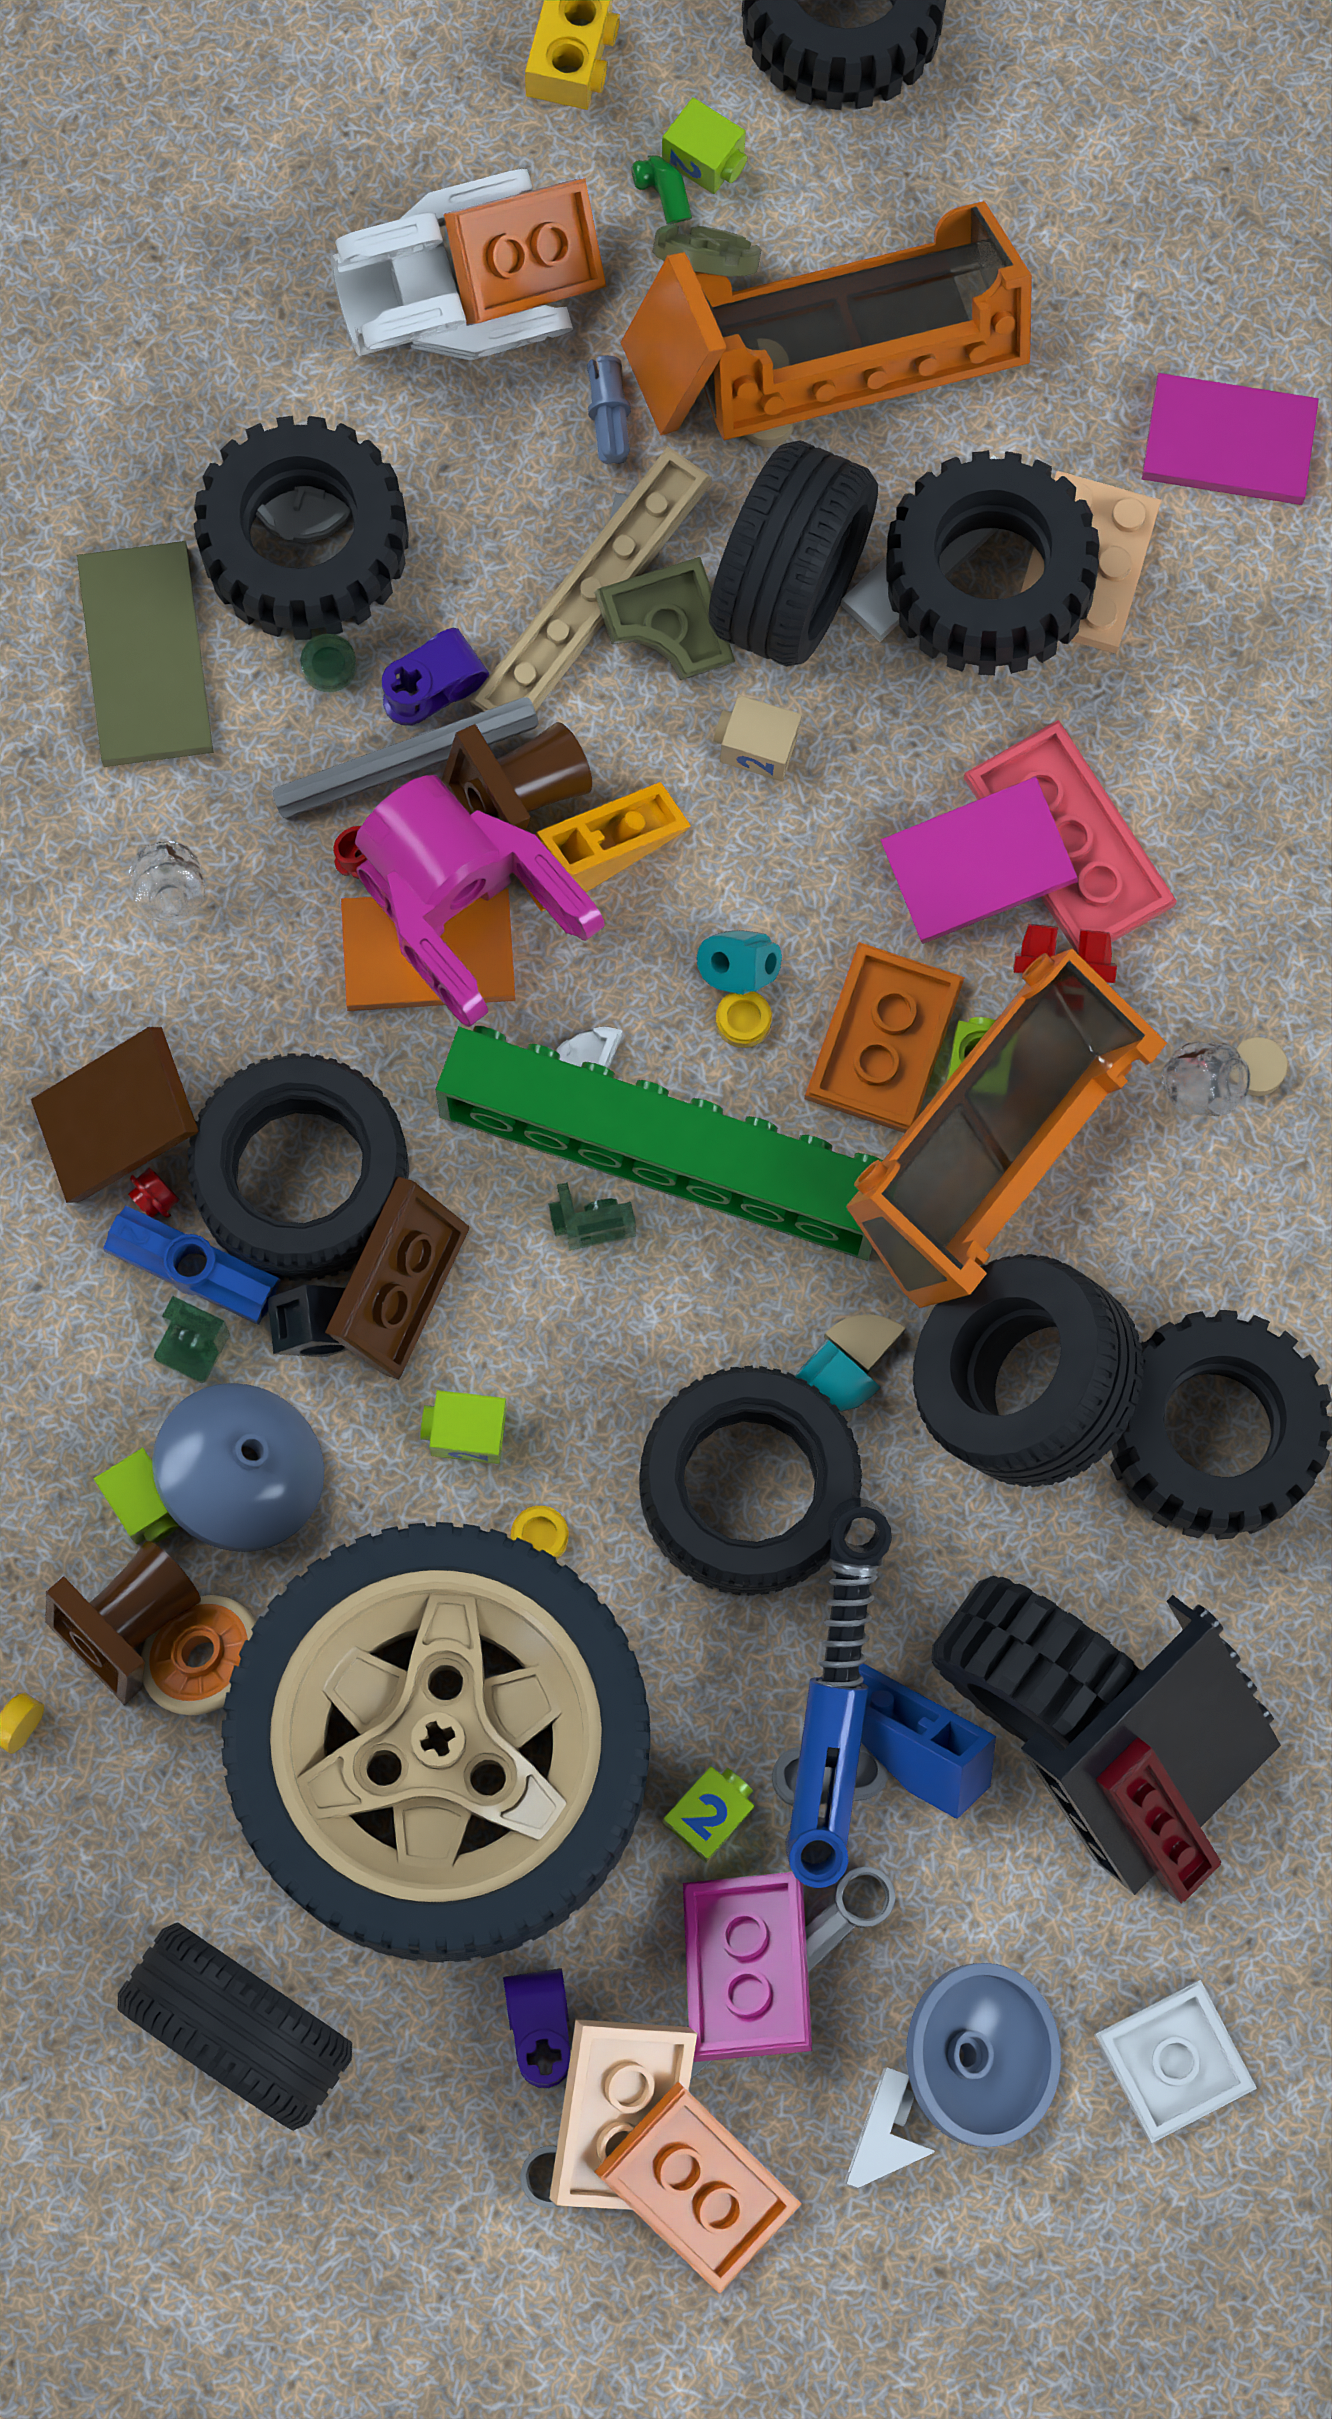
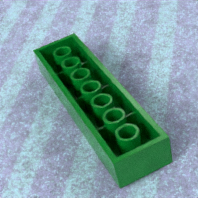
(653, 1138)

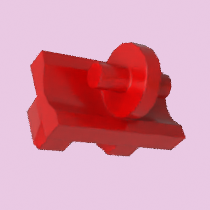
(1093, 948)

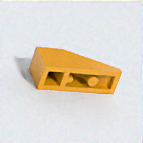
(613, 835)

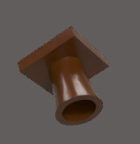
(524, 780)
(121, 1617)

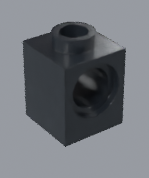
(301, 1319)

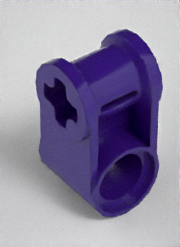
(439, 671)
(539, 2016)

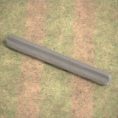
(399, 759)

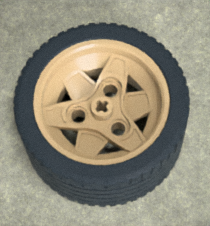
(319, 1654)

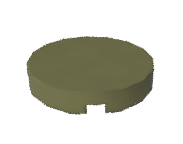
(709, 250)

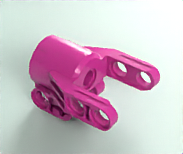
(437, 860)

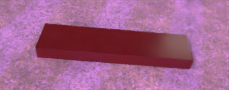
(1159, 1820)

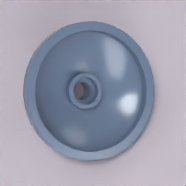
(218, 1490)
(1007, 2048)

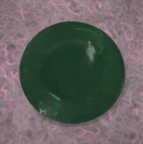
(328, 663)

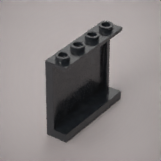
(1193, 1715)

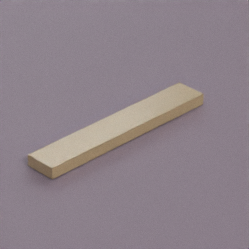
(617, 554)

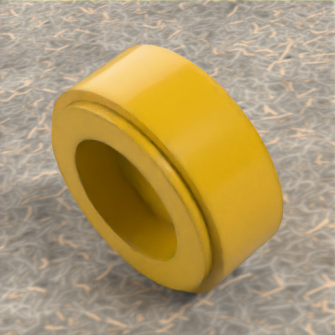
(743, 1019)
(543, 1529)
(18, 1721)

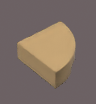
(865, 1338)

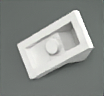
(877, 2149)

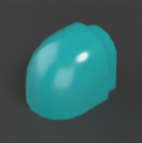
(739, 961)
(838, 1377)

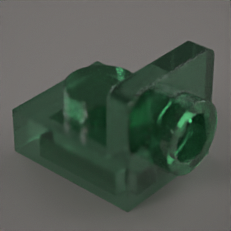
(598, 1224)
(191, 1340)

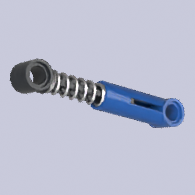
(837, 1701)

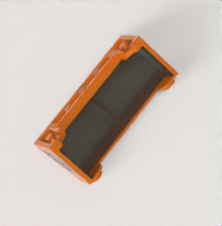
(870, 327)
(998, 1127)

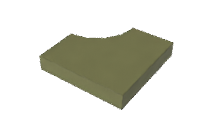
(667, 614)

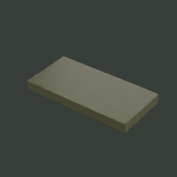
(144, 654)

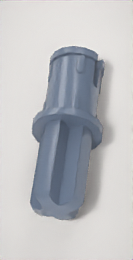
(609, 409)

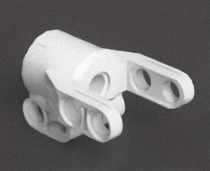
(402, 291)

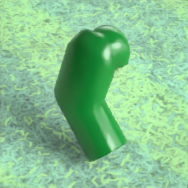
(667, 183)

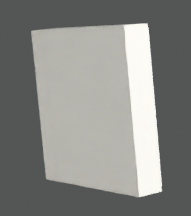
(1175, 2061)

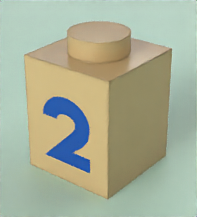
(758, 737)

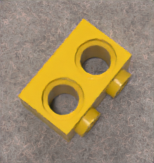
(563, 44)

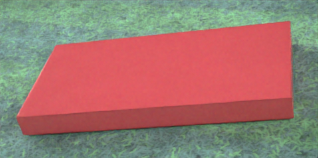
(1116, 879)

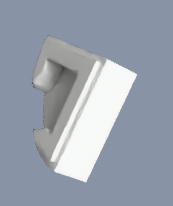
(591, 1046)

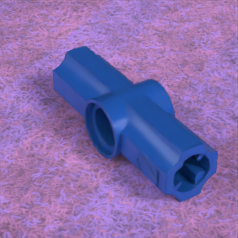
(160, 1248)

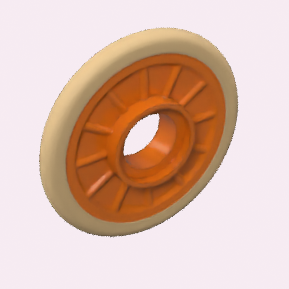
(166, 1655)

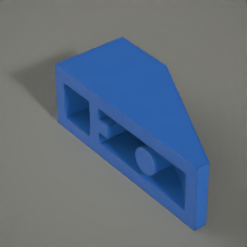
(926, 1745)

